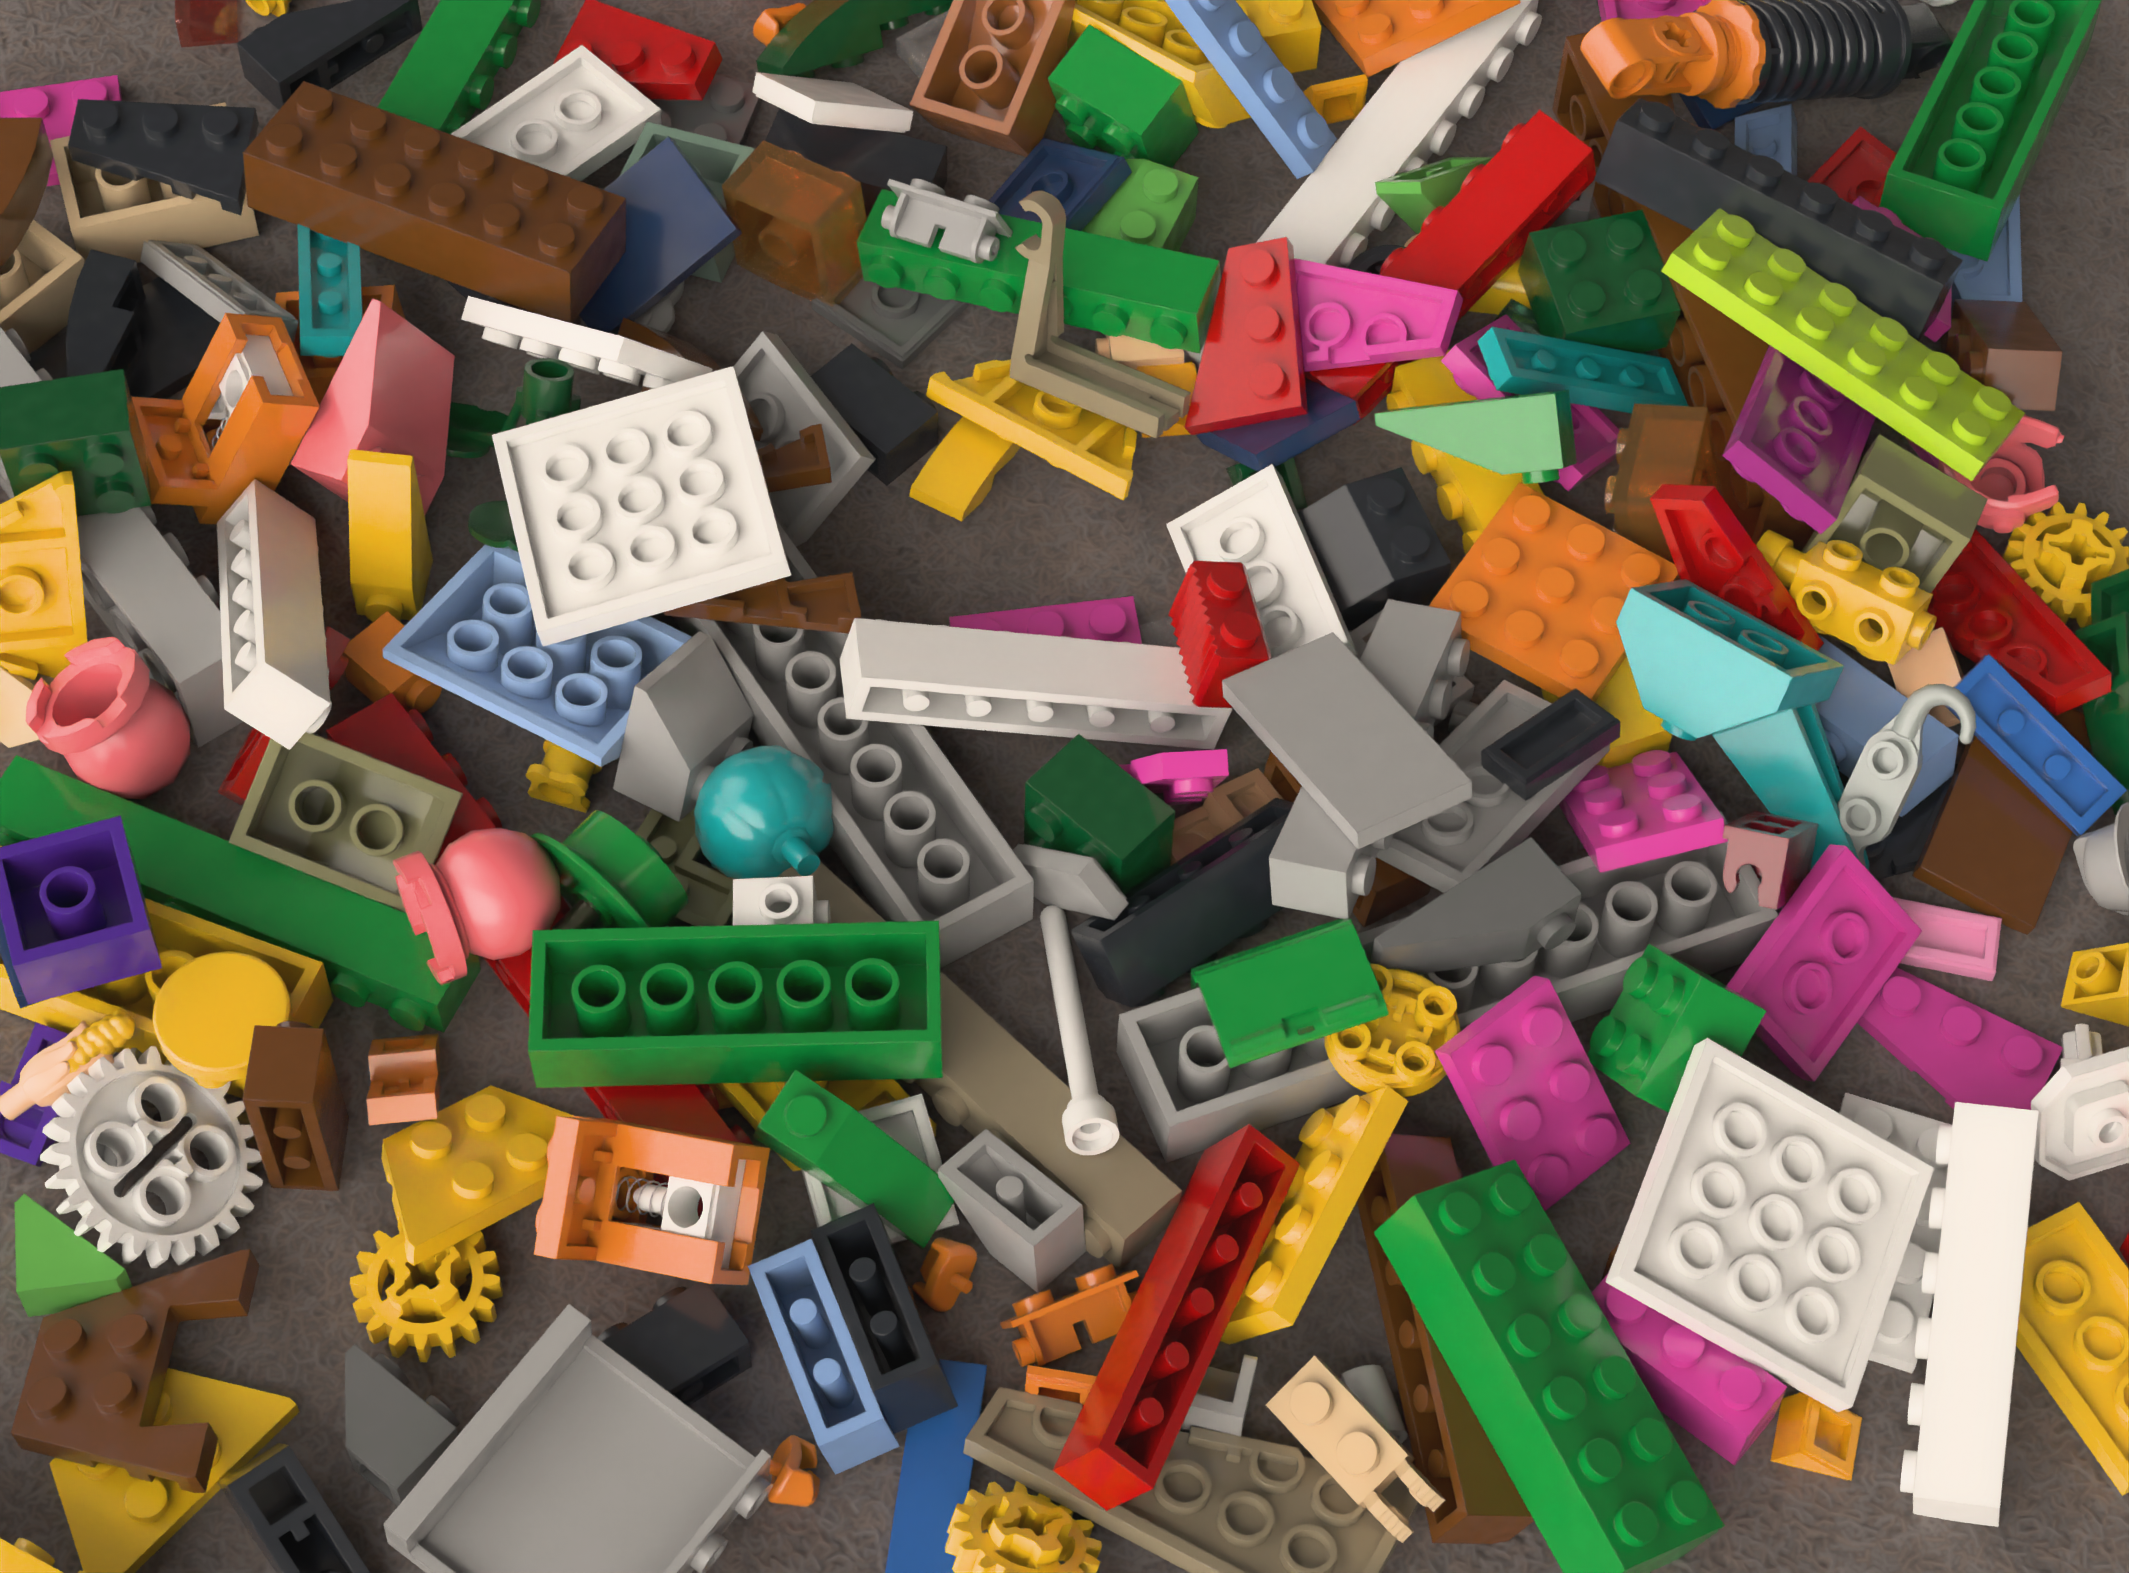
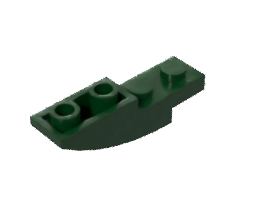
(838, 33)
(2109, 641)

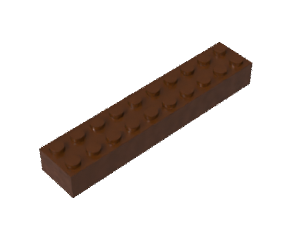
(1707, 349)

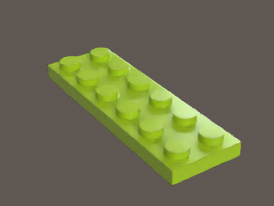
(1844, 342)

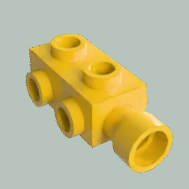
(1851, 599)

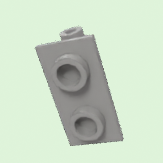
(967, 224)

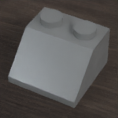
(681, 727)

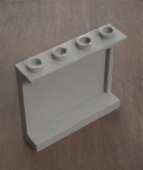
(579, 1474)

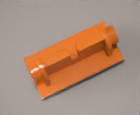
(1048, 1322)

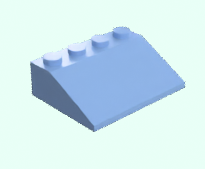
(486, 648)

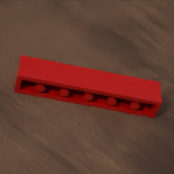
(1480, 232)
(1177, 1319)

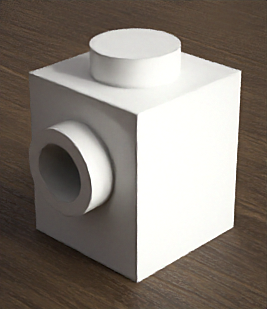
(778, 901)

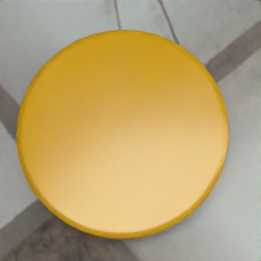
(210, 1013)
(1402, 1045)

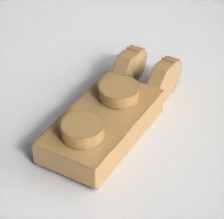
(1351, 1443)

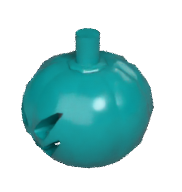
(764, 814)

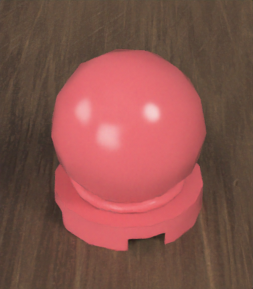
(112, 720)
(479, 897)

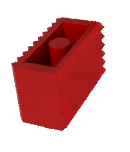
(1217, 628)

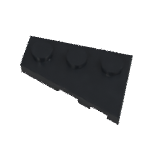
(175, 144)

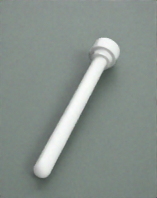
(1089, 1119)

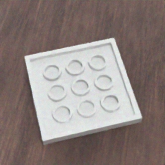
(639, 506)
(1771, 1225)

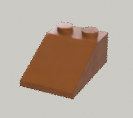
(994, 70)

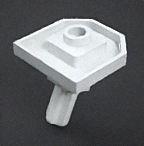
(2084, 1108)

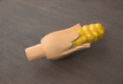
(53, 1068)

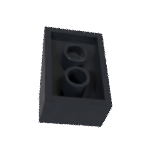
(1376, 546)

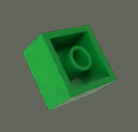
(1121, 101)
(1661, 1018)

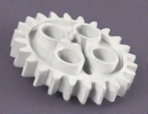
(197, 1200)

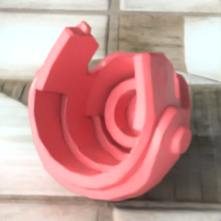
(2014, 477)

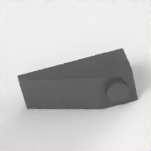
(1487, 918)

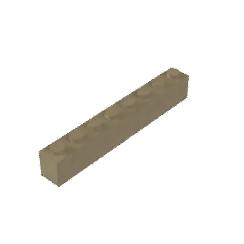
(1005, 1089)

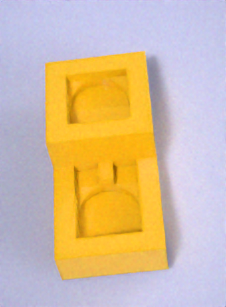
(962, 469)

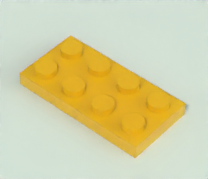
(1334, 1167)
(2078, 1331)

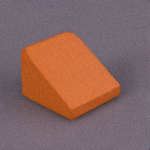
(1058, 1384)

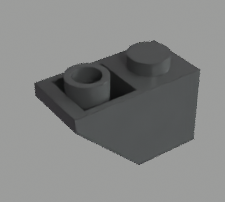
(389, 1428)

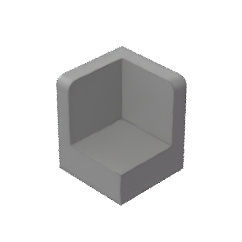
(1223, 1399)

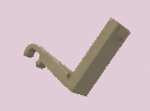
(1069, 370)

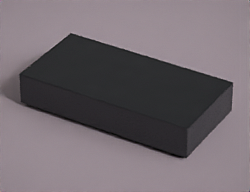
(1550, 744)

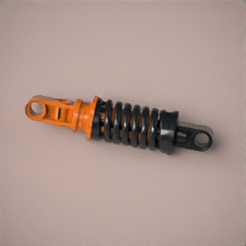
(1768, 50)

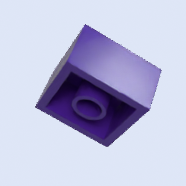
(75, 910)

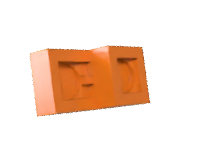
(404, 1079)

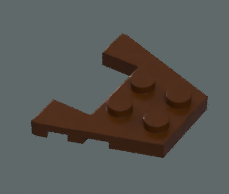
(808, 604)
(105, 1367)

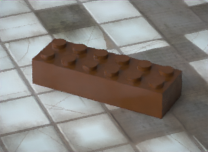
(436, 202)

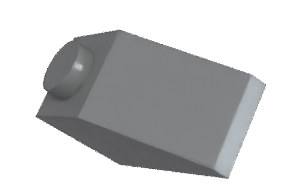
(1015, 1210)

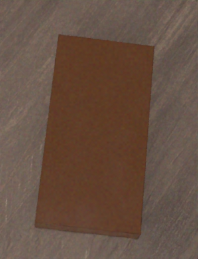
(1996, 838)

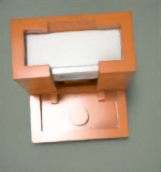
(233, 421)
(604, 1188)

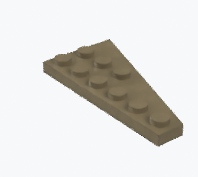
(1216, 1504)

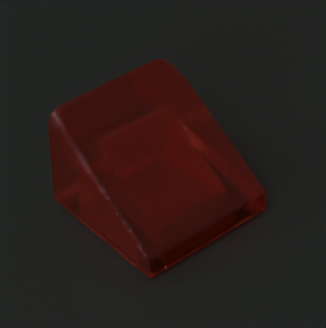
(206, 22)

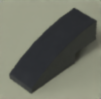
(103, 317)

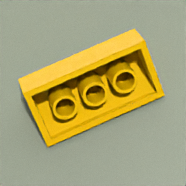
(1160, 37)

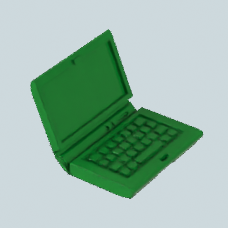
(1289, 991)

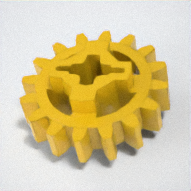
(2064, 555)
(424, 1315)
(1022, 1535)

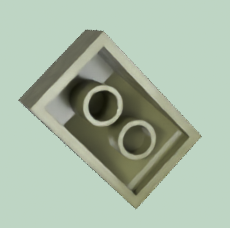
(1904, 515)
(343, 815)

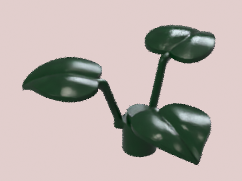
(544, 395)

